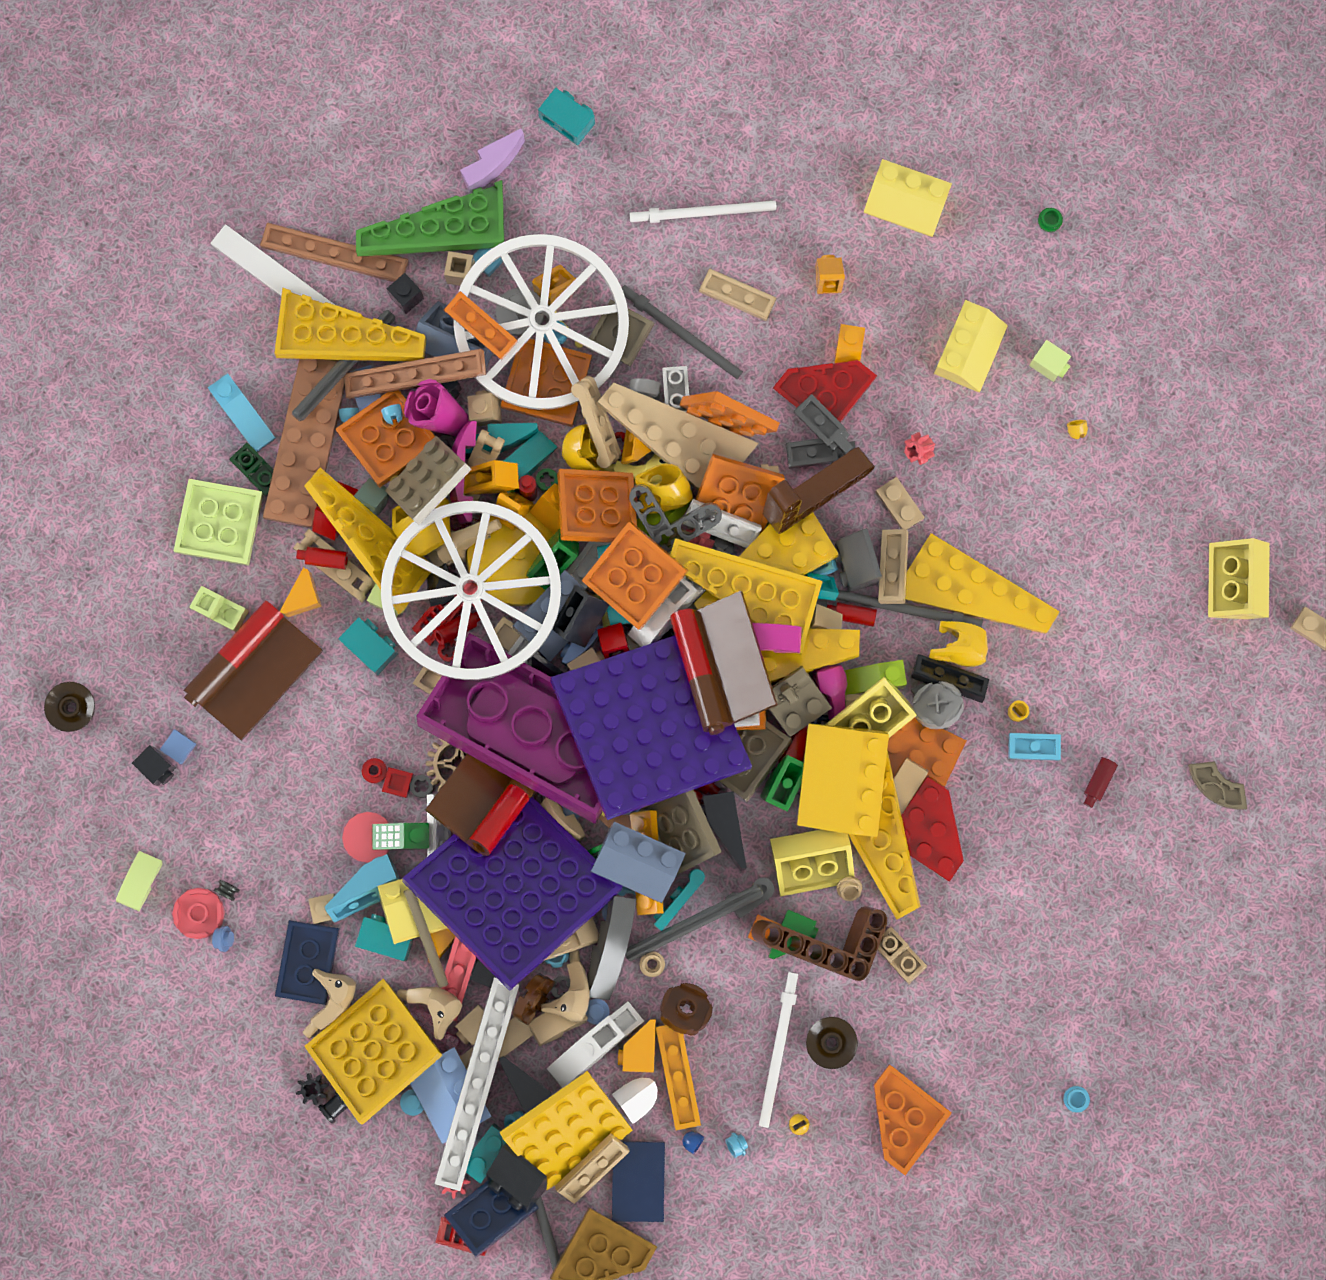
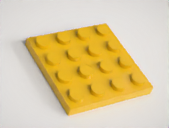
(373, 1051)
(565, 1128)

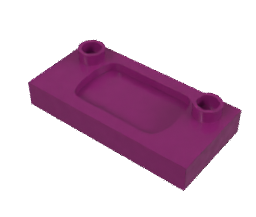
(512, 727)

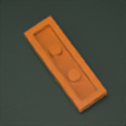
(480, 325)

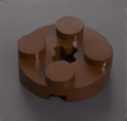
(536, 996)
(686, 1022)

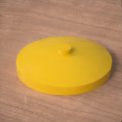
(515, 567)

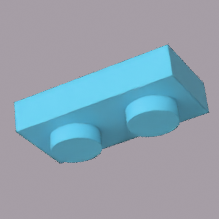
(1034, 746)

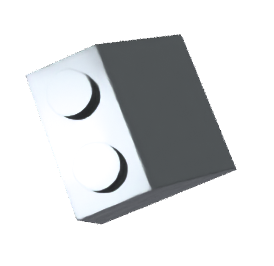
(857, 561)

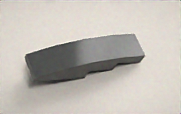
(611, 948)

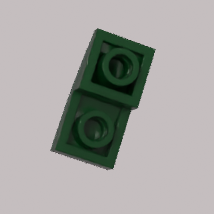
(253, 468)

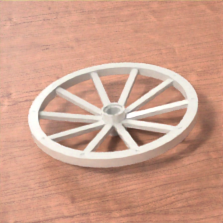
(596, 264)
(486, 509)

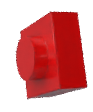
(397, 782)

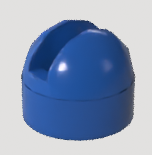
(692, 1141)

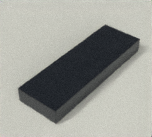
(934, 671)

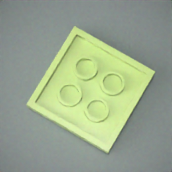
(218, 522)

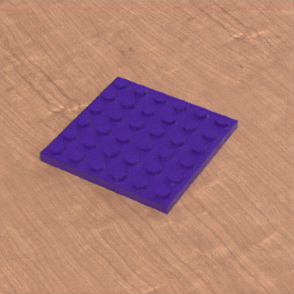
(643, 729)
(516, 900)

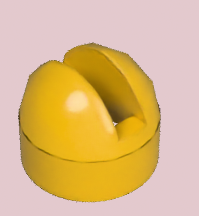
(1077, 428)
(1021, 709)
(795, 1119)

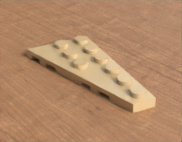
(673, 433)

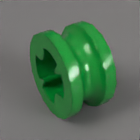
(552, 474)

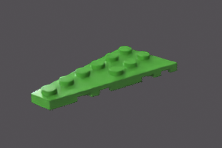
(447, 225)

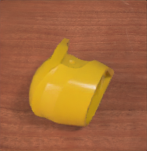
(671, 492)
(968, 650)

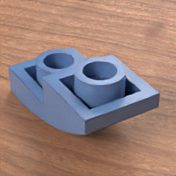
(572, 651)

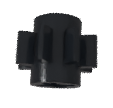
(305, 1090)

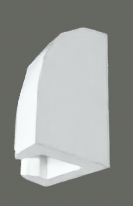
(636, 1097)

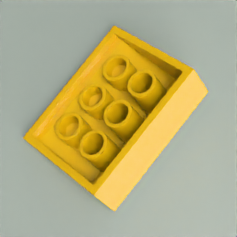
(843, 779)

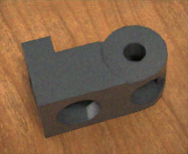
(768, 890)

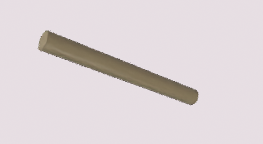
(426, 938)

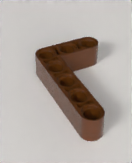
(789, 506)
(822, 952)

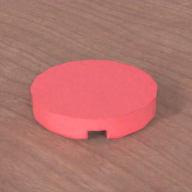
(358, 836)
(198, 913)

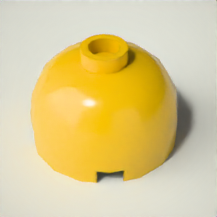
(580, 450)

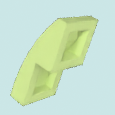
(219, 609)
(139, 881)

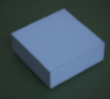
(178, 746)

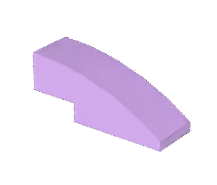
(492, 161)

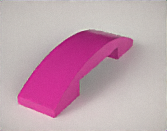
(465, 440)
(778, 637)

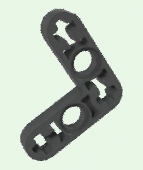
(664, 525)

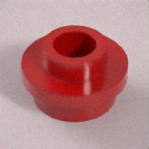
(380, 776)

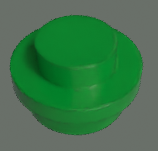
(1050, 220)

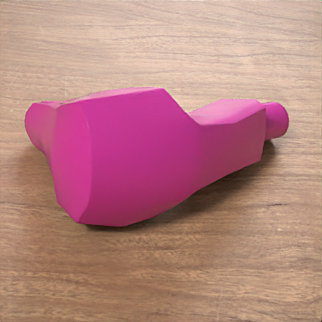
(833, 683)

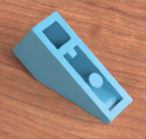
(241, 412)
(362, 888)

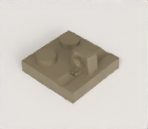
(607, 328)
(798, 701)

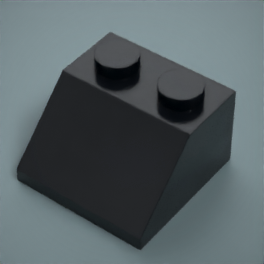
(516, 1179)

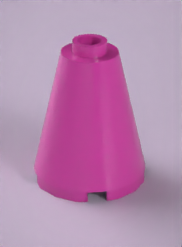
(435, 409)

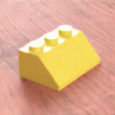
(907, 198)
(971, 346)
(1239, 579)
(877, 709)
(811, 860)
(399, 915)

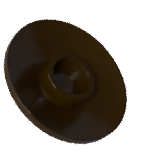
(57, 705)
(845, 1045)

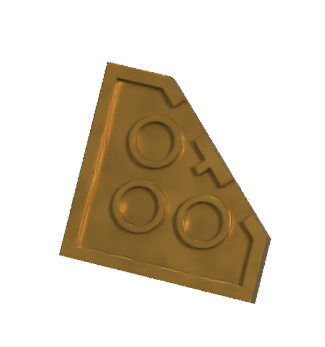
(602, 1251)

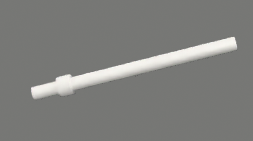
(654, 215)
(788, 999)

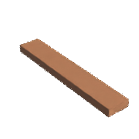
(331, 252)
(409, 374)

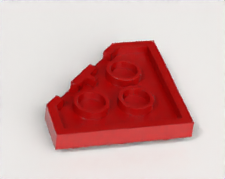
(832, 384)
(933, 829)

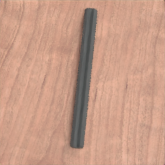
(331, 379)
(694, 922)

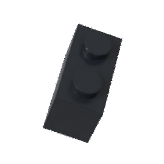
(580, 616)

